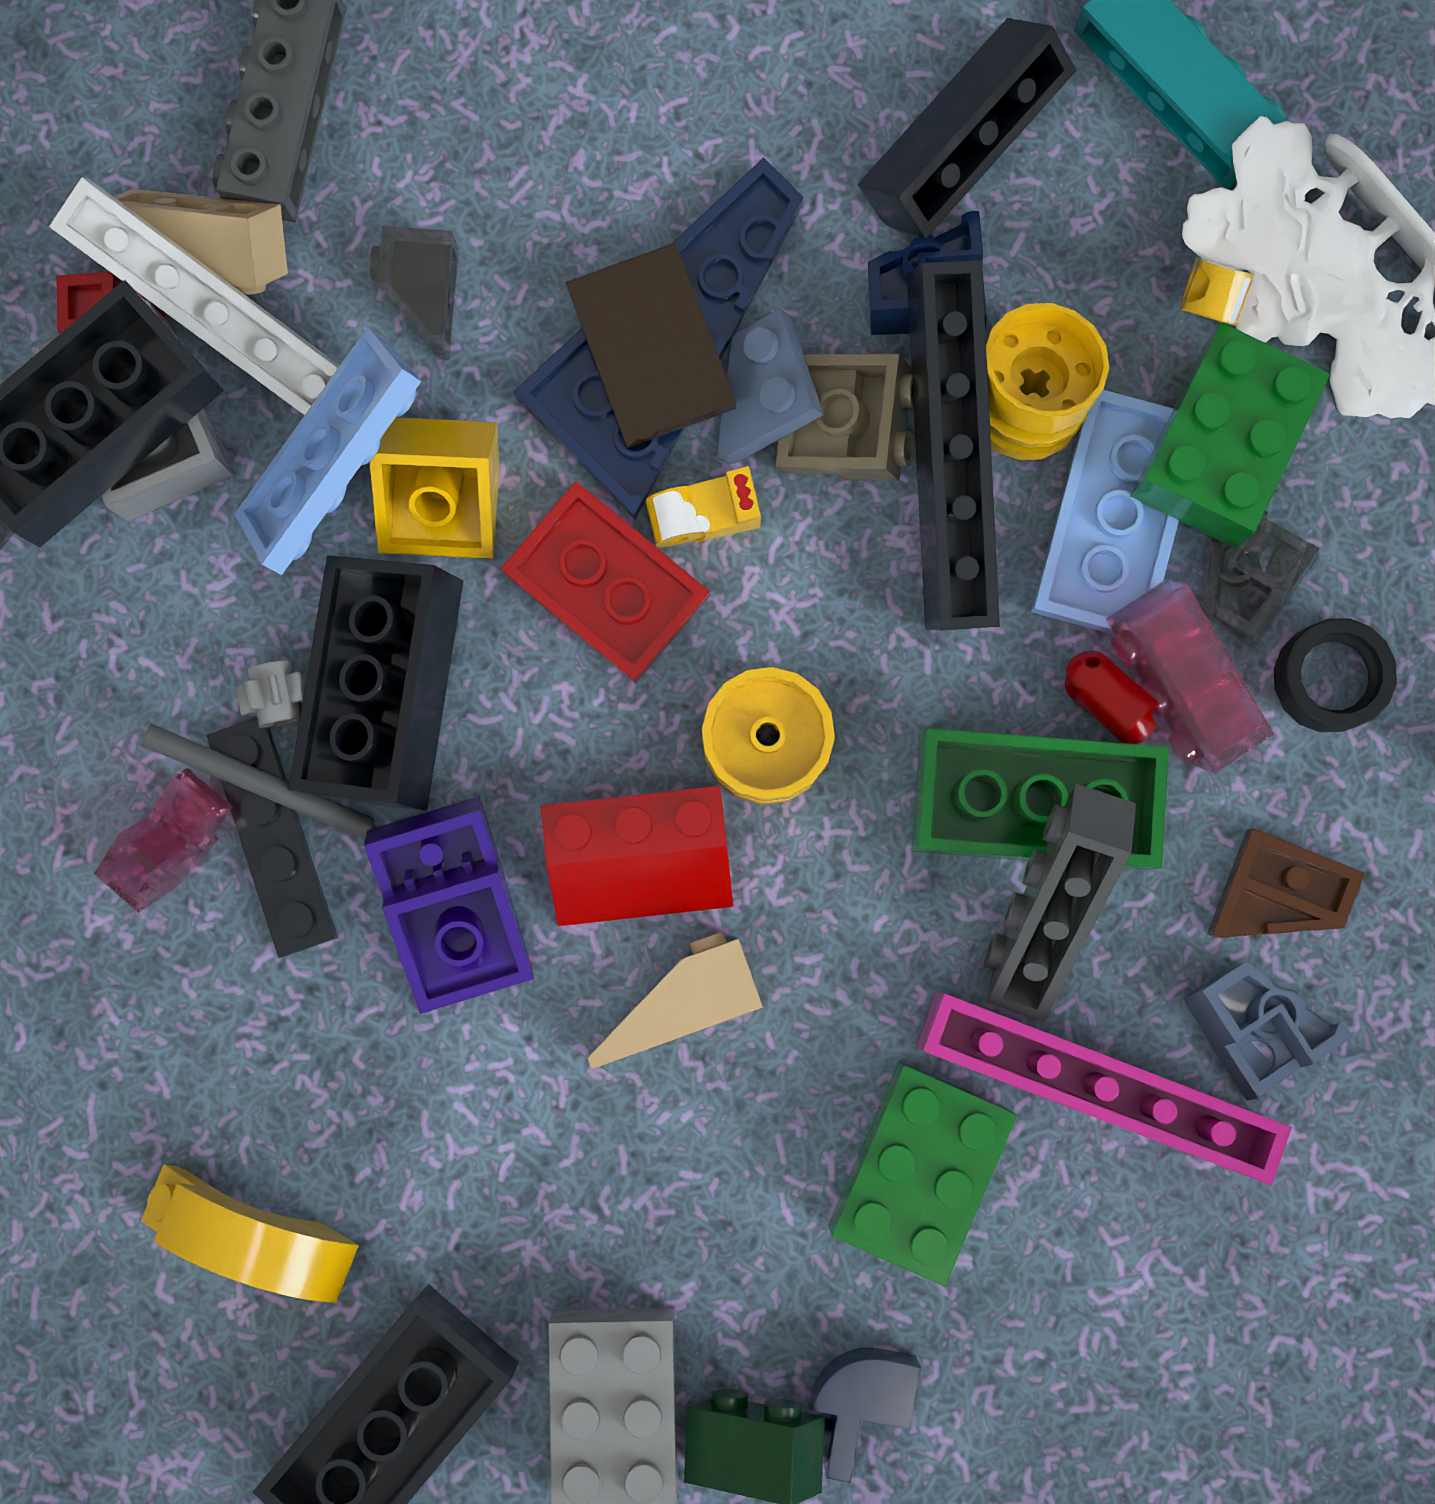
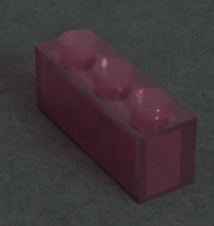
(1189, 675)

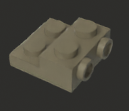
(862, 420)

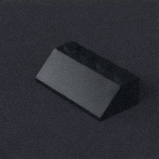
(376, 682)

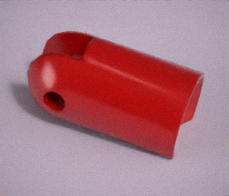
(1111, 696)

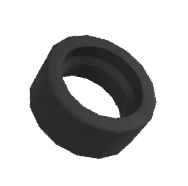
(1375, 654)

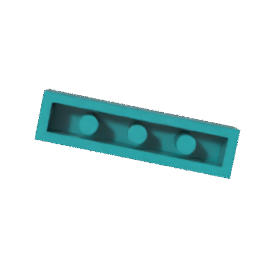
(1177, 76)

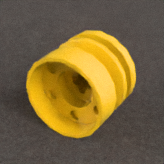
(1042, 379)

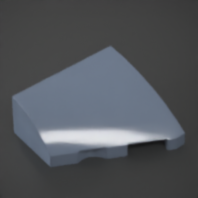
(1248, 1008)

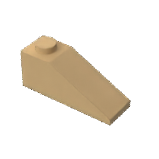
(229, 236)
(693, 996)

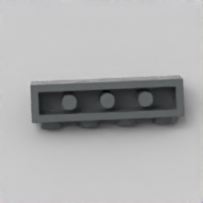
(279, 102)
(1061, 902)

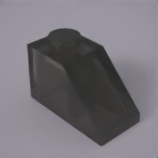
(419, 281)

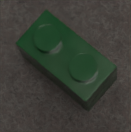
(754, 1447)

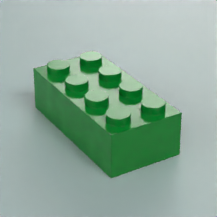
(997, 790)

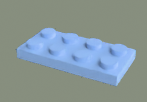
(326, 450)
(1102, 540)

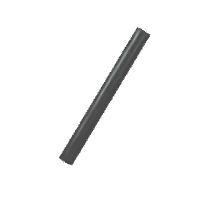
(255, 781)

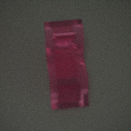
(167, 844)

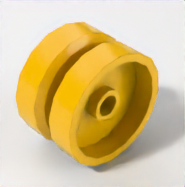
(798, 718)

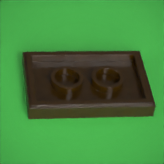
(651, 345)

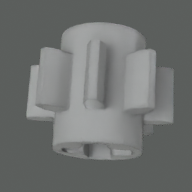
(272, 694)

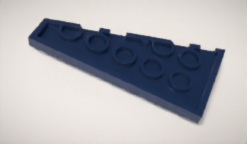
(726, 262)

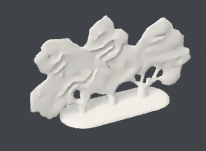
(1320, 270)

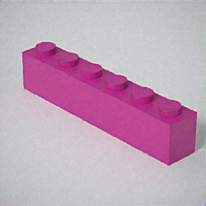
(1104, 1087)

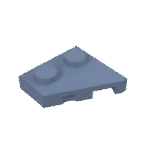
(769, 388)

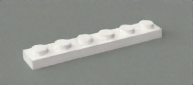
(193, 295)

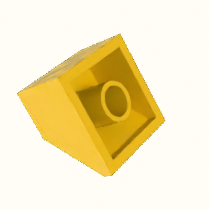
(436, 488)

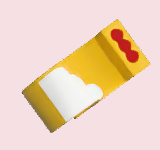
(1216, 291)
(704, 509)

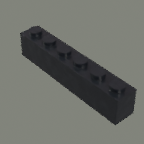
(953, 445)

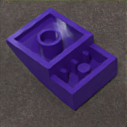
(448, 904)

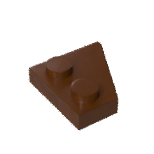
(1283, 890)

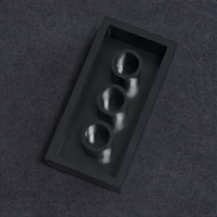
(92, 411)
(395, 1412)

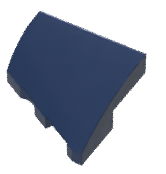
(889, 272)

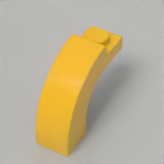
(246, 1242)

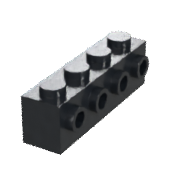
(967, 126)

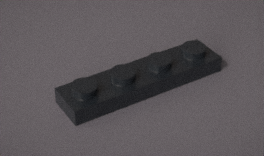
(275, 847)

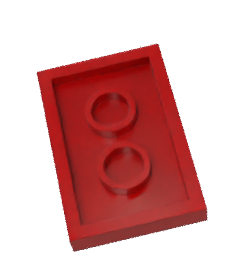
(605, 582)

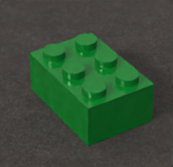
(1230, 435)
(921, 1173)

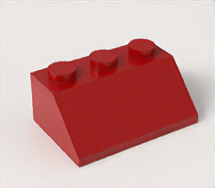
(637, 856)

